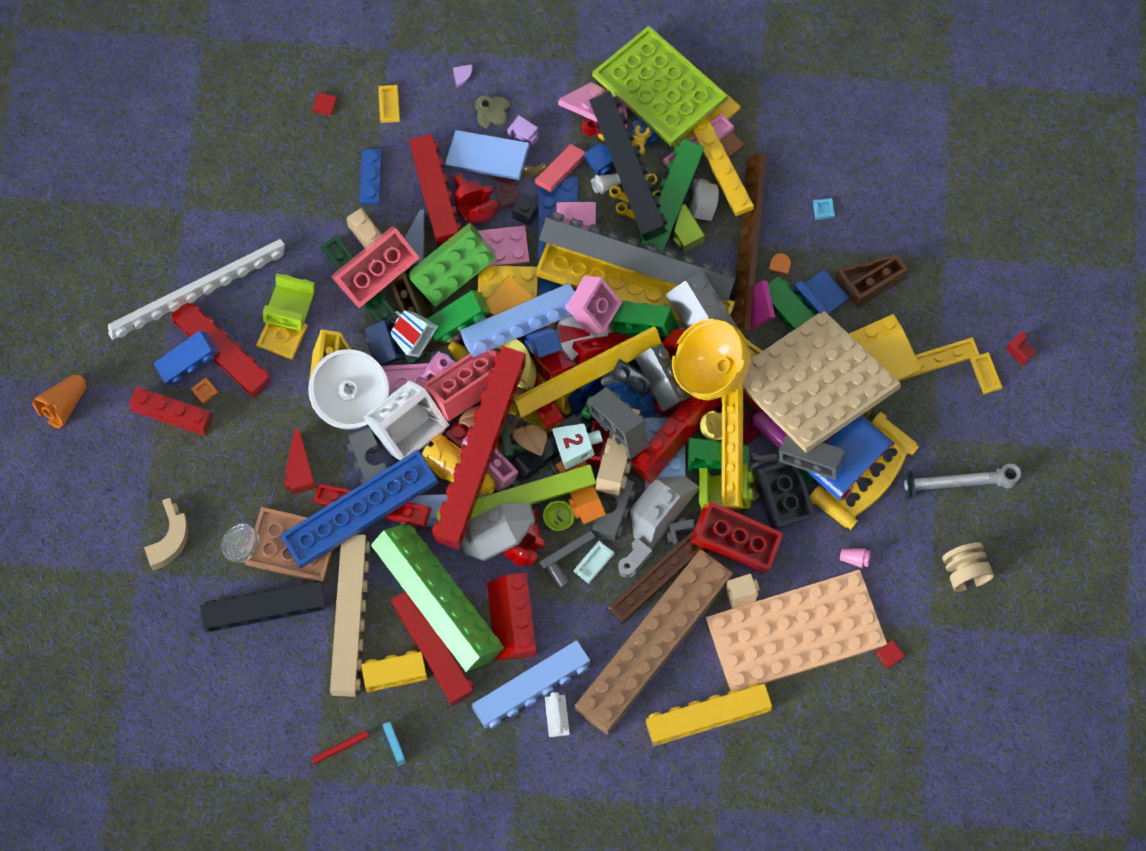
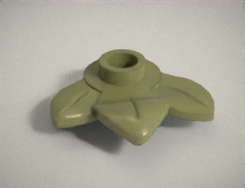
(493, 113)

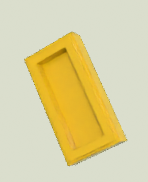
(389, 103)
(986, 373)

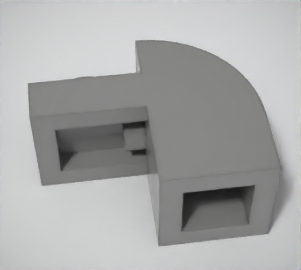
(704, 199)

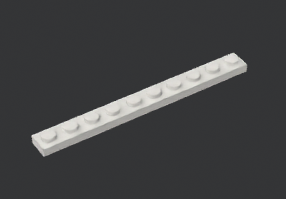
(196, 289)

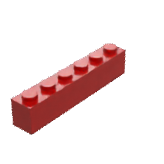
(434, 189)
(230, 355)
(672, 437)
(434, 650)

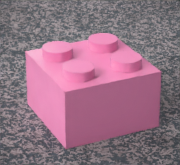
(593, 304)

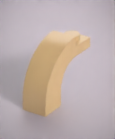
(172, 544)

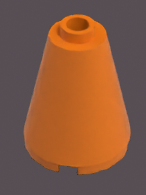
(60, 400)

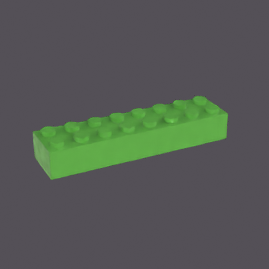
(437, 596)

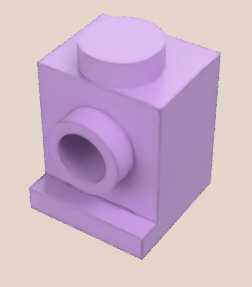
(523, 131)

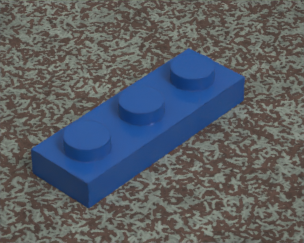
(370, 176)

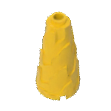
(443, 458)

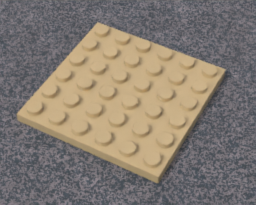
(816, 381)

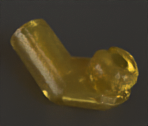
(532, 172)

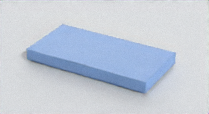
(487, 155)

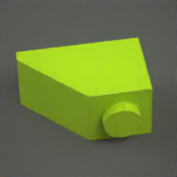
(687, 232)

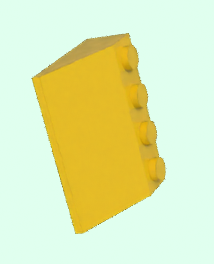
(889, 346)

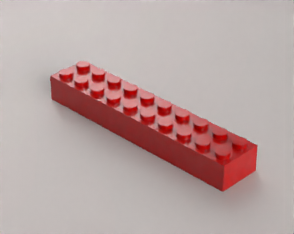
(480, 448)

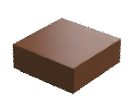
(731, 144)

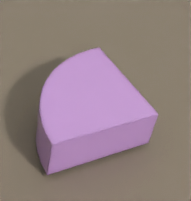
(462, 74)

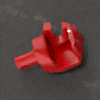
(474, 201)
(525, 551)

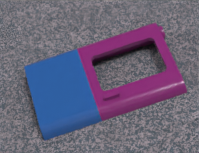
(859, 439)

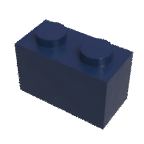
(383, 345)

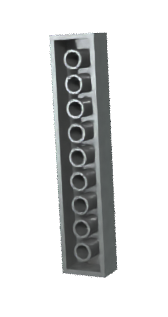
(633, 254)

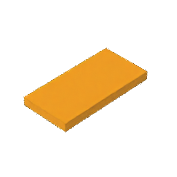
(509, 295)

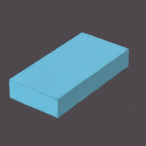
(394, 743)

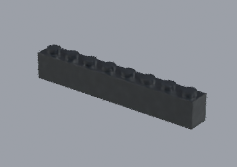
(627, 164)

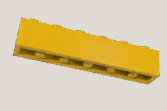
(708, 714)

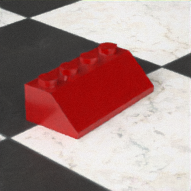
(512, 616)

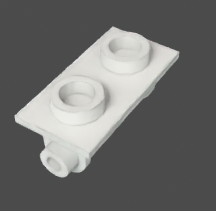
(557, 715)

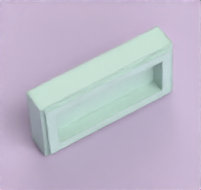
(593, 562)

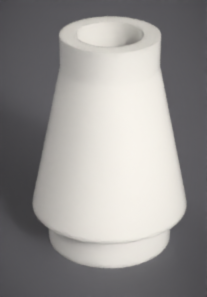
(602, 183)

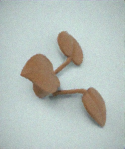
(531, 437)

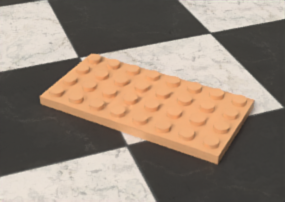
(796, 631)

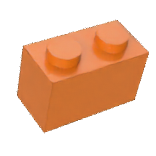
(586, 504)

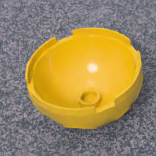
(711, 359)

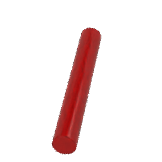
(339, 747)

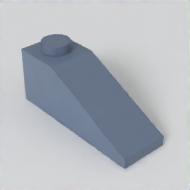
(416, 237)

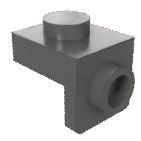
(681, 527)

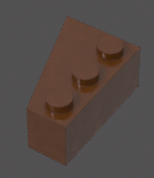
(872, 278)

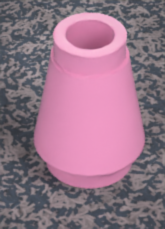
(858, 557)

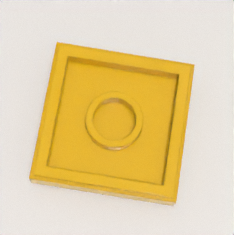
(281, 340)

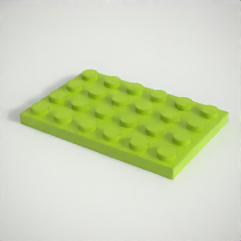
(660, 86)

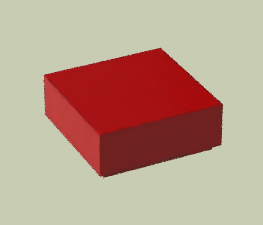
(324, 103)
(890, 654)

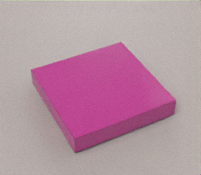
(762, 305)

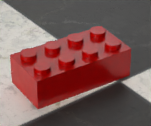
(736, 537)

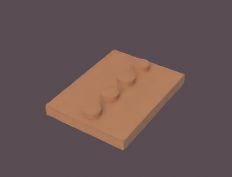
(273, 553)

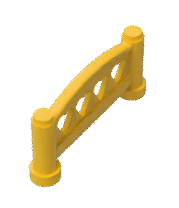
(839, 509)

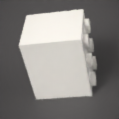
(406, 420)

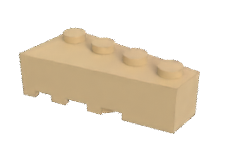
(613, 466)

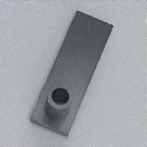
(550, 563)

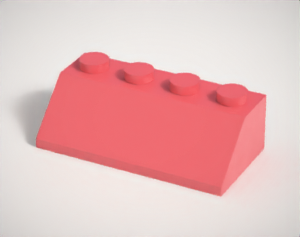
(375, 267)
(460, 384)

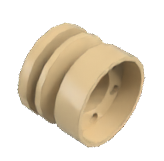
(967, 565)

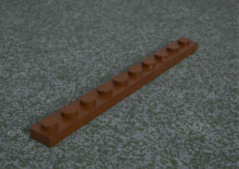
(749, 243)
(662, 573)

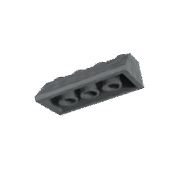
(698, 301)

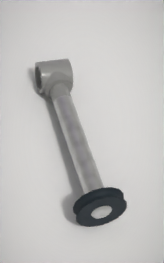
(912, 484)

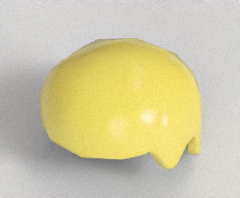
(712, 425)

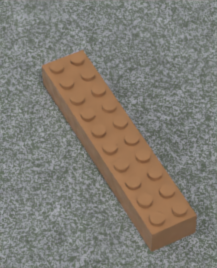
(653, 642)

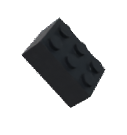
(784, 495)

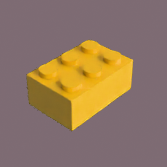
(492, 276)

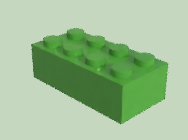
(452, 264)

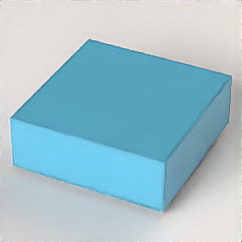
(823, 209)

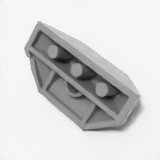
(660, 507)
(497, 530)

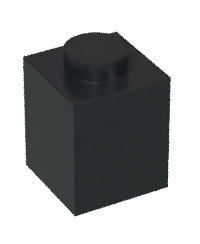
(525, 210)

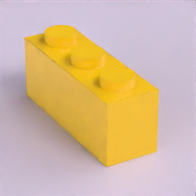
(393, 671)

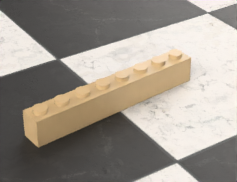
(349, 616)

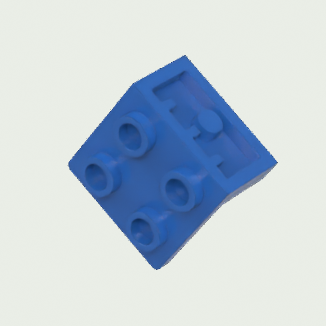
(821, 293)
(634, 399)

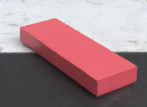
(560, 168)

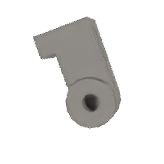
(635, 560)

